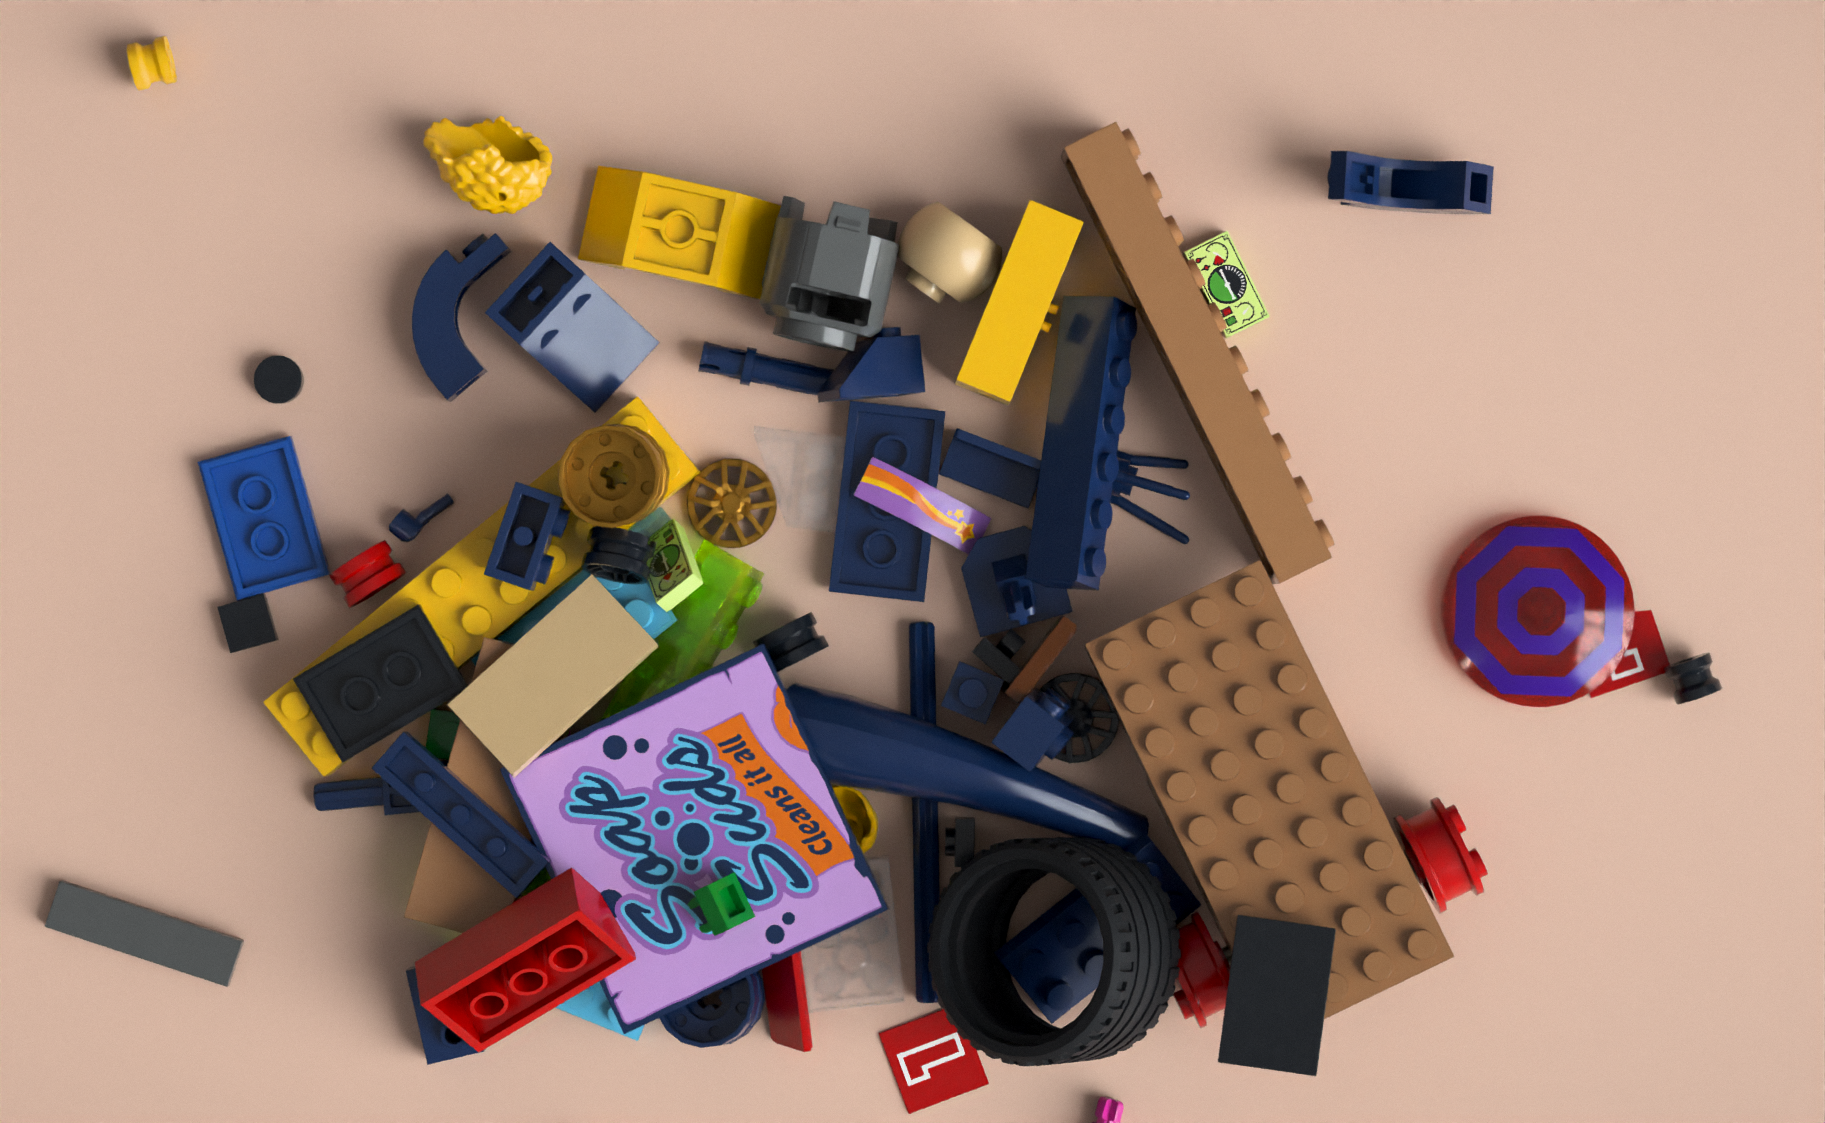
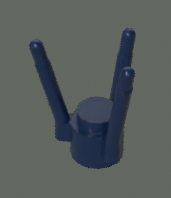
(1128, 478)

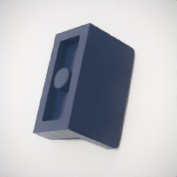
(991, 468)

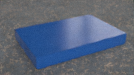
(264, 518)

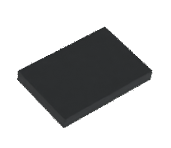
(381, 683)
(1276, 995)

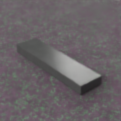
(144, 933)

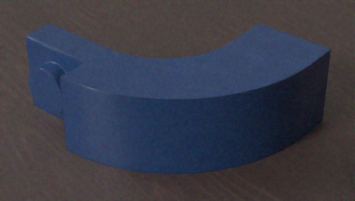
(1410, 184)
(436, 312)

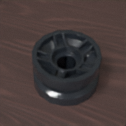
(618, 555)
(793, 642)

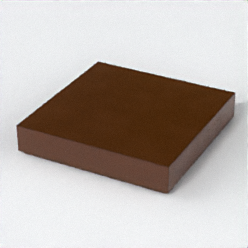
(1041, 659)

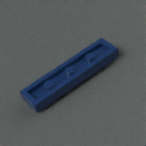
(461, 814)

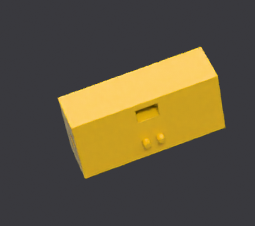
(1019, 303)

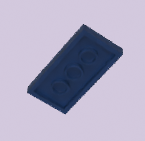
(873, 548)
(1062, 950)

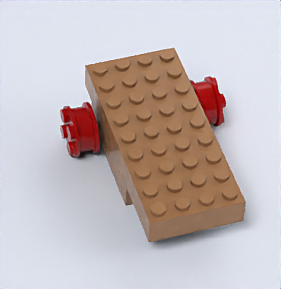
(1274, 796)

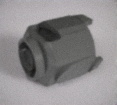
(829, 278)

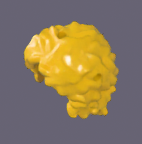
(490, 163)

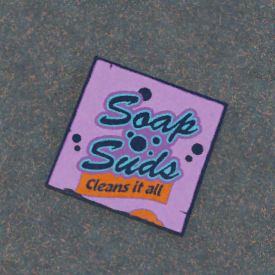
(681, 797)

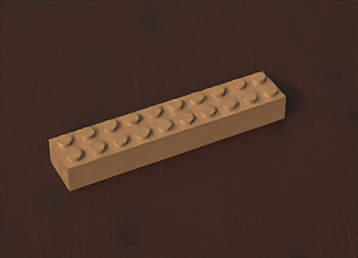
(1195, 353)

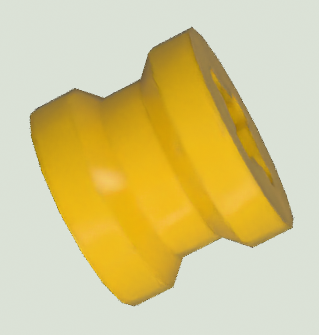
(151, 63)

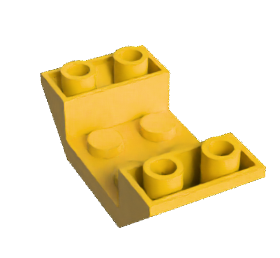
(678, 230)

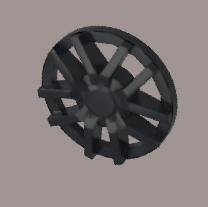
(1084, 716)

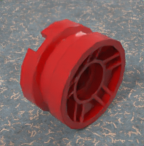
(367, 574)

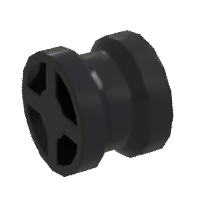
(1693, 678)

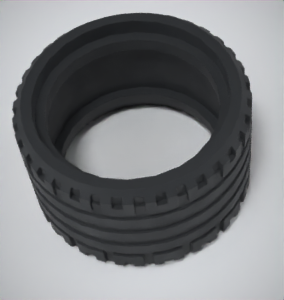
(974, 922)

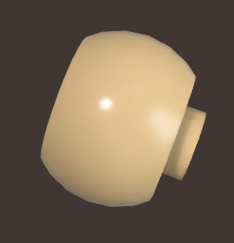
(947, 255)

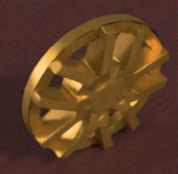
(731, 503)

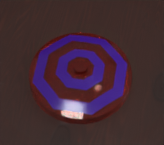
(1537, 611)

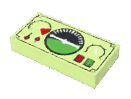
(1228, 283)
(673, 567)

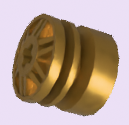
(590, 490)

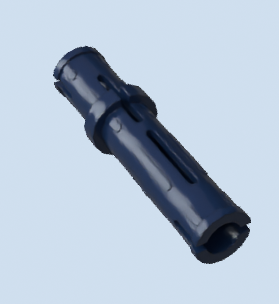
(762, 369)

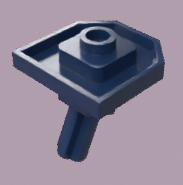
(998, 584)

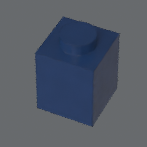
(972, 692)

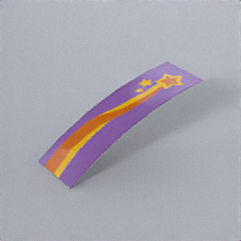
(921, 505)

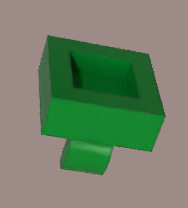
(722, 905)

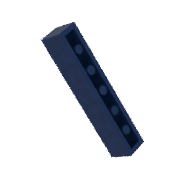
(1081, 442)

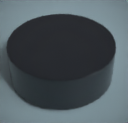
(278, 379)

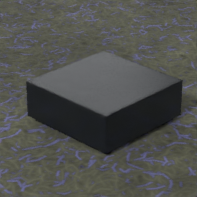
(248, 623)

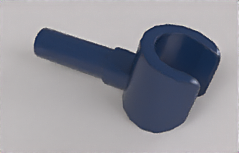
(407, 527)

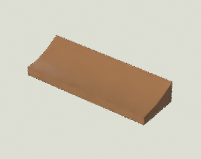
(448, 883)

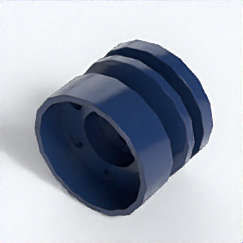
(715, 1024)

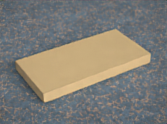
(553, 675)

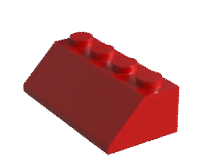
(523, 961)

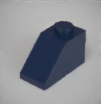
(877, 369)

